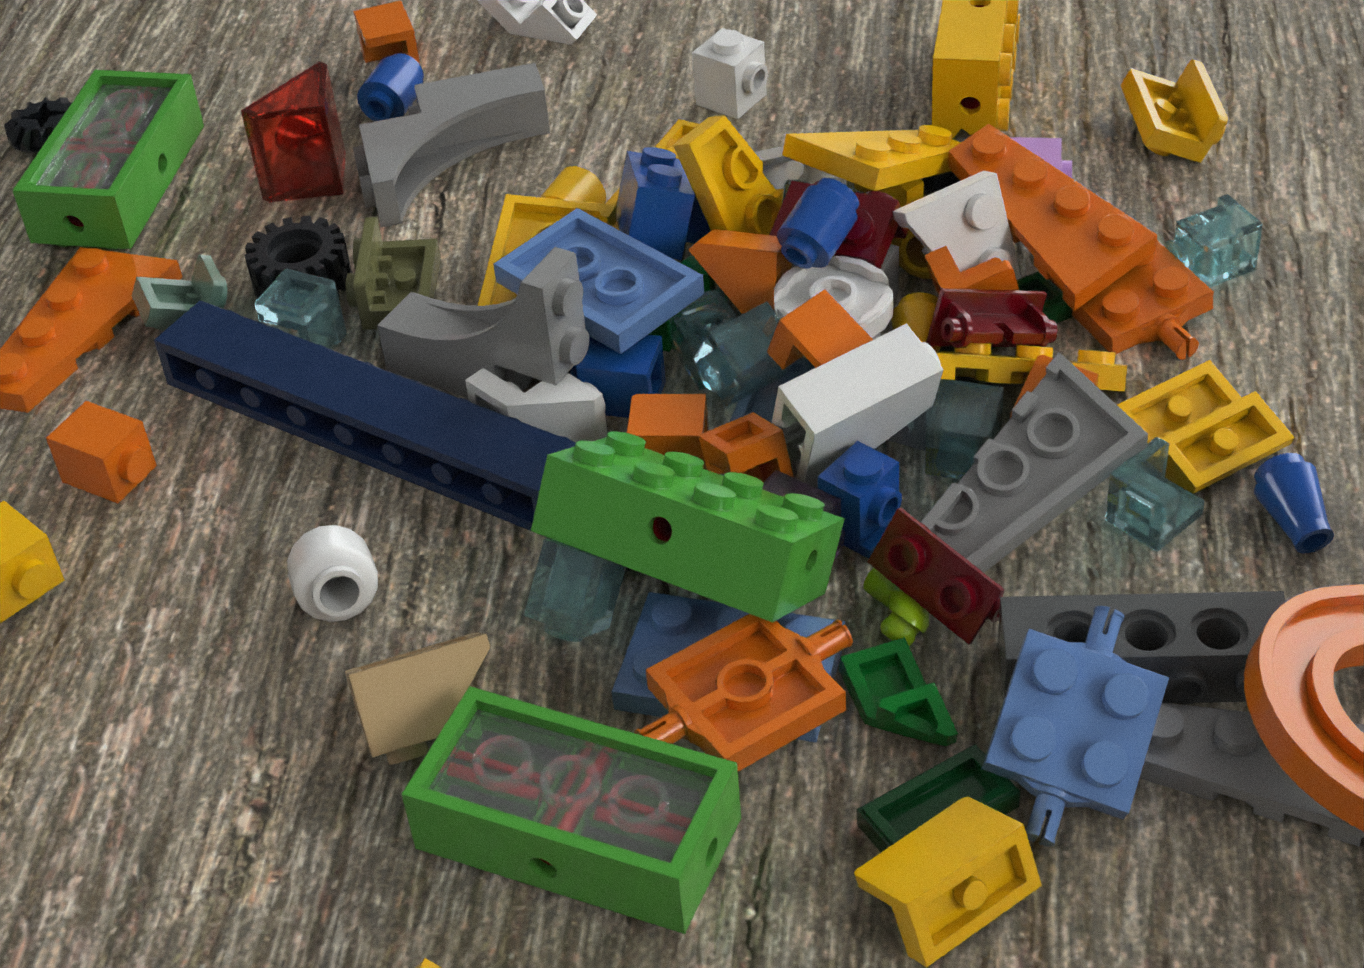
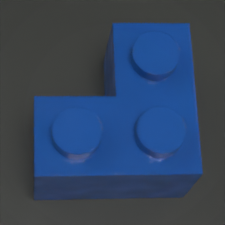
(659, 203)

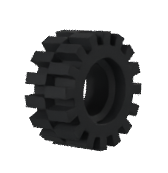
(299, 247)

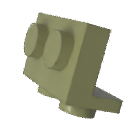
(389, 273)

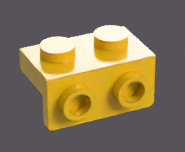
(1176, 116)

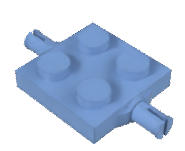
(1075, 725)

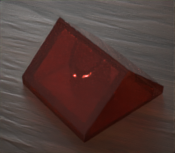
(297, 139)

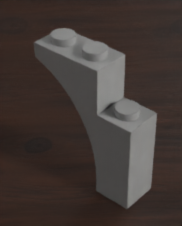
(446, 126)
(516, 340)

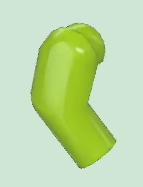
(906, 615)

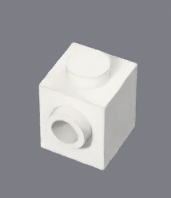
(729, 73)

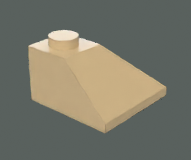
(414, 694)

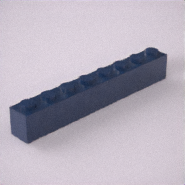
(360, 411)

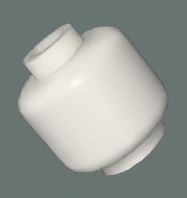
(332, 573)

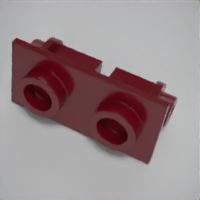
(991, 317)
(936, 576)

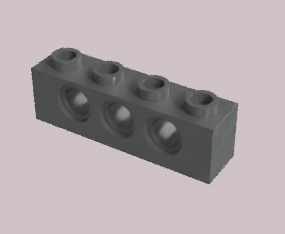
(1184, 636)

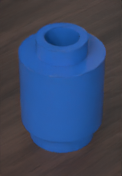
(390, 87)
(818, 224)

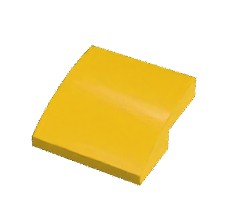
(1207, 426)

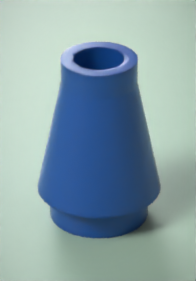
(1293, 497)

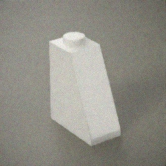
(854, 399)

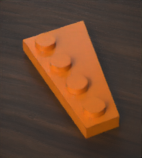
(1060, 222)
(71, 320)

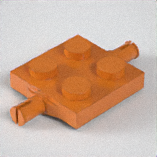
(1148, 306)
(747, 689)

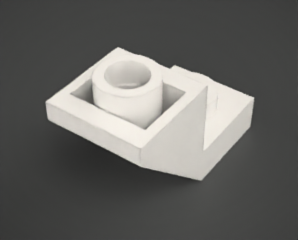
(542, 19)
(565, 409)

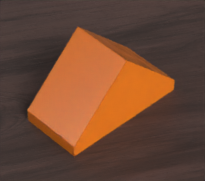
(742, 265)

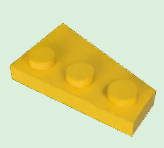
(874, 157)
(728, 178)

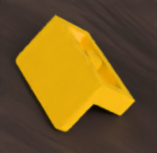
(952, 876)

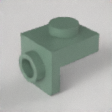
(166, 300)

